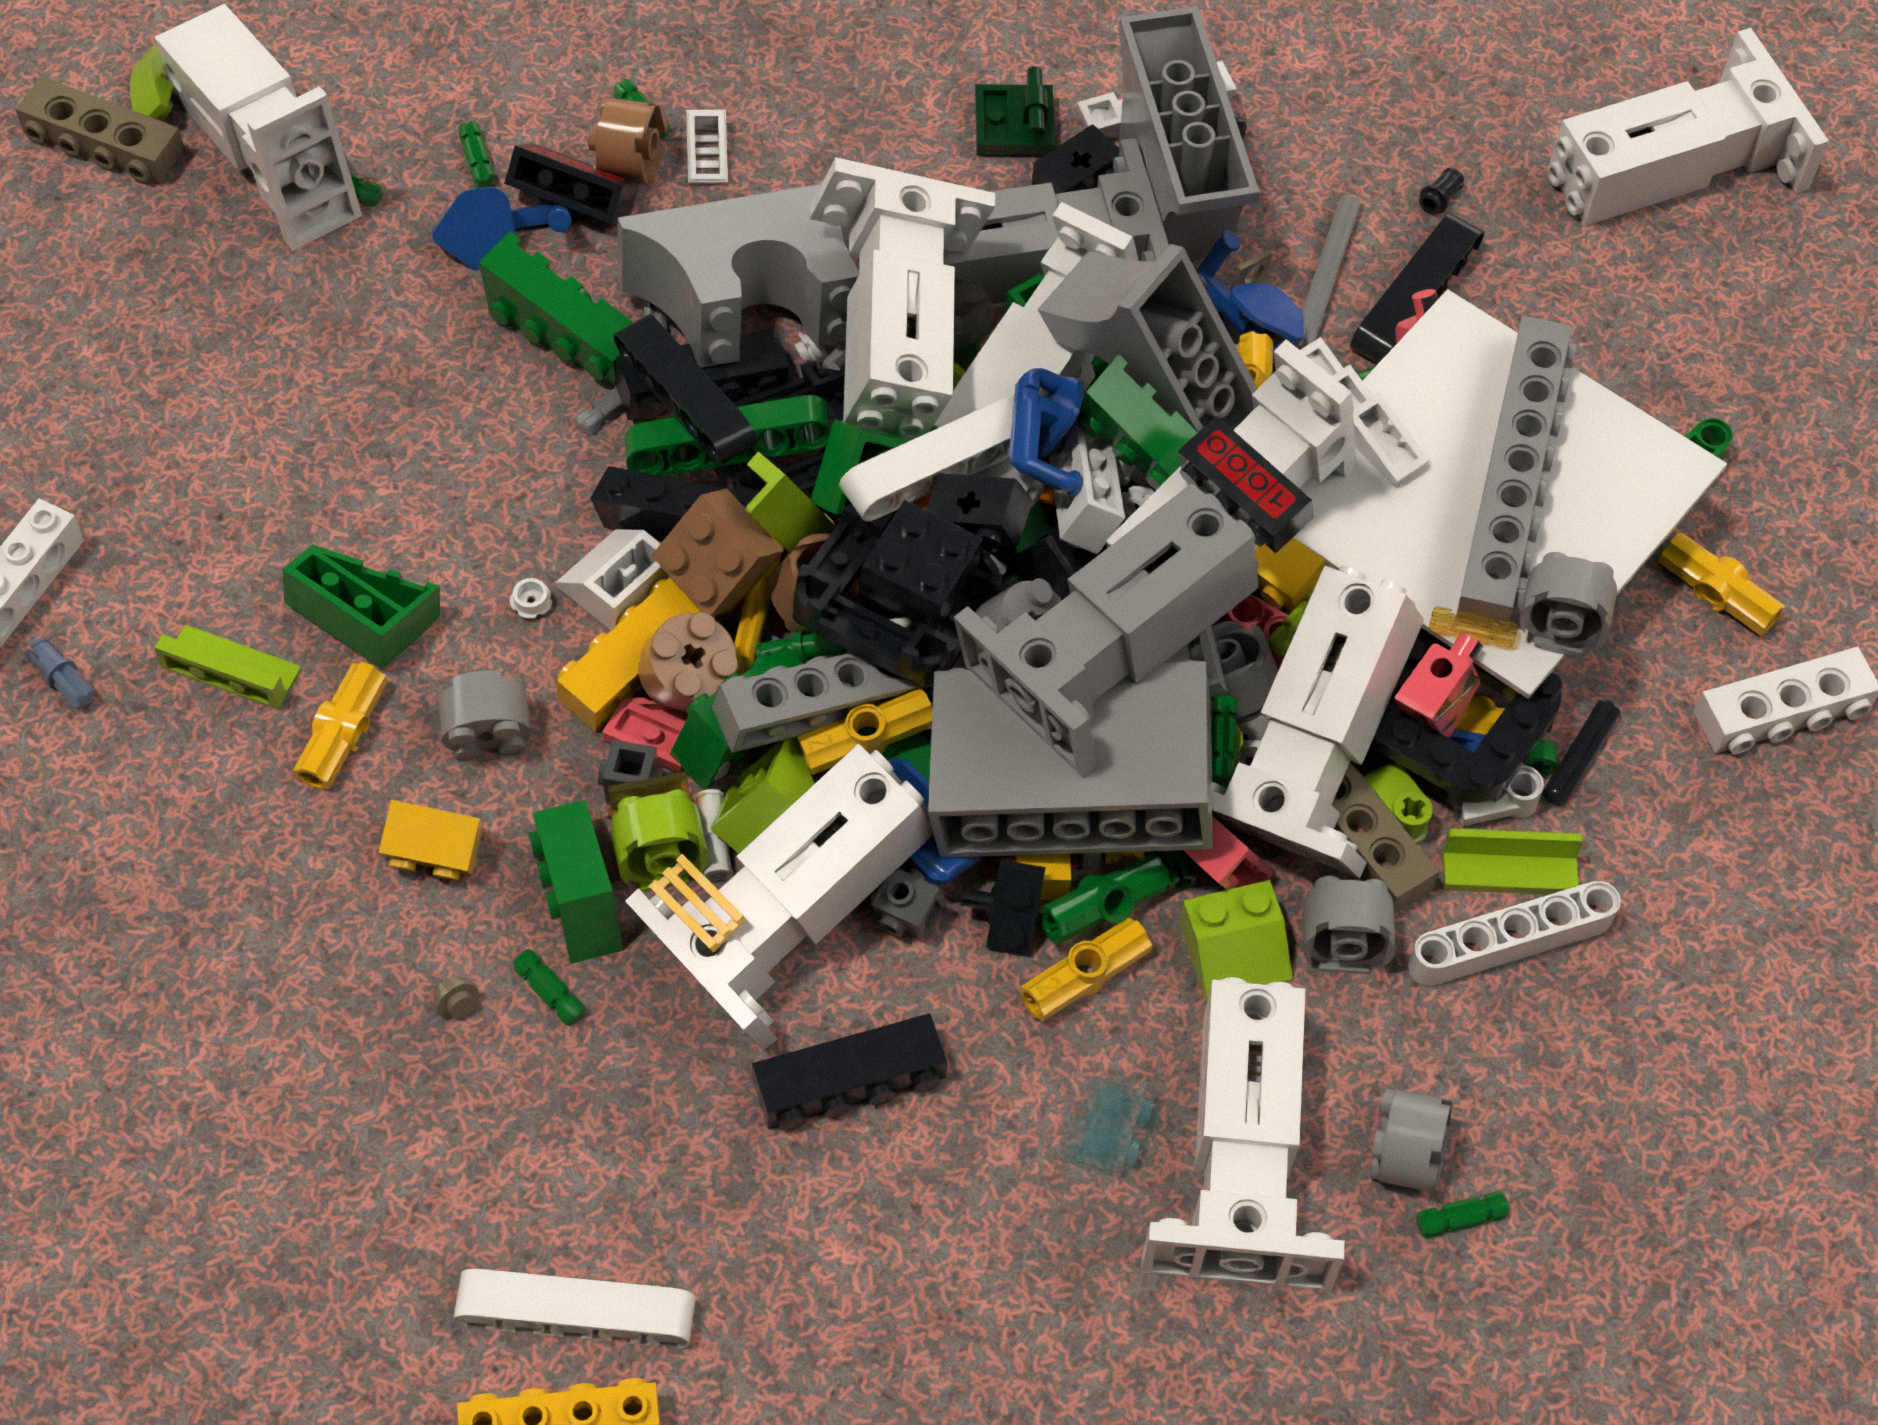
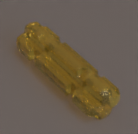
(1475, 625)

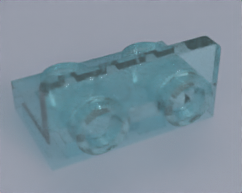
(1107, 1127)

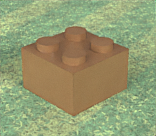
(717, 552)

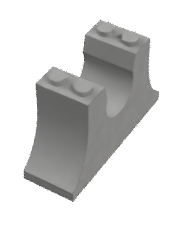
(1184, 127)
(736, 254)
(1161, 326)

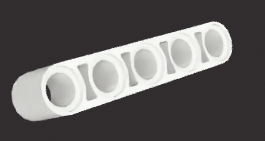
(913, 467)
(1525, 918)
(574, 1306)

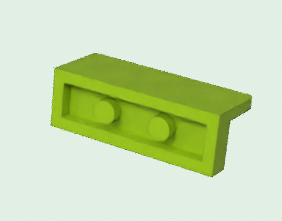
(784, 508)
(227, 665)
(1510, 861)

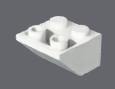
(614, 575)

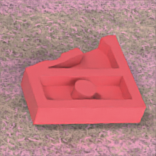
(647, 724)

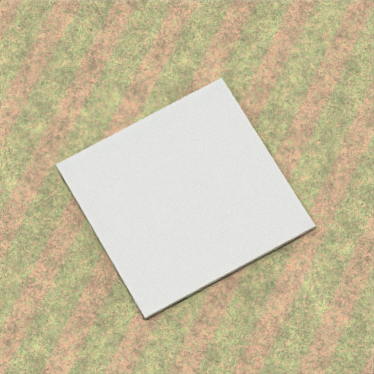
(1609, 496)

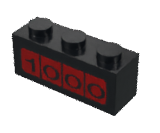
(571, 182)
(1245, 484)

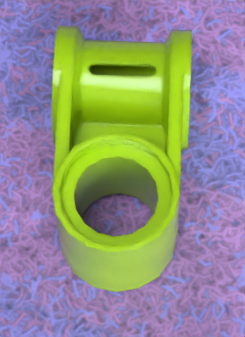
(1402, 798)

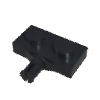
(1010, 906)

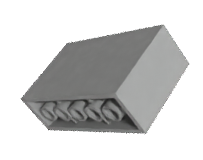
(1011, 794)

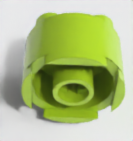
(654, 833)

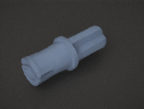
(60, 673)

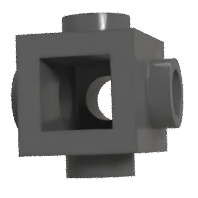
(627, 764)
(908, 904)

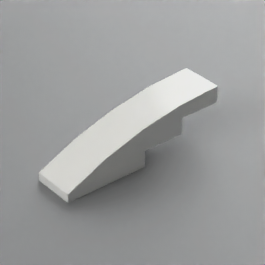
(1377, 428)

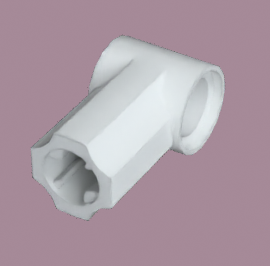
(1510, 804)

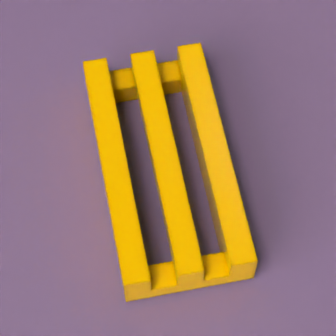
(672, 877)

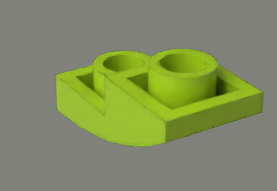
(149, 88)

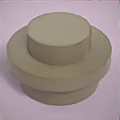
(455, 997)

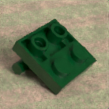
(1015, 117)

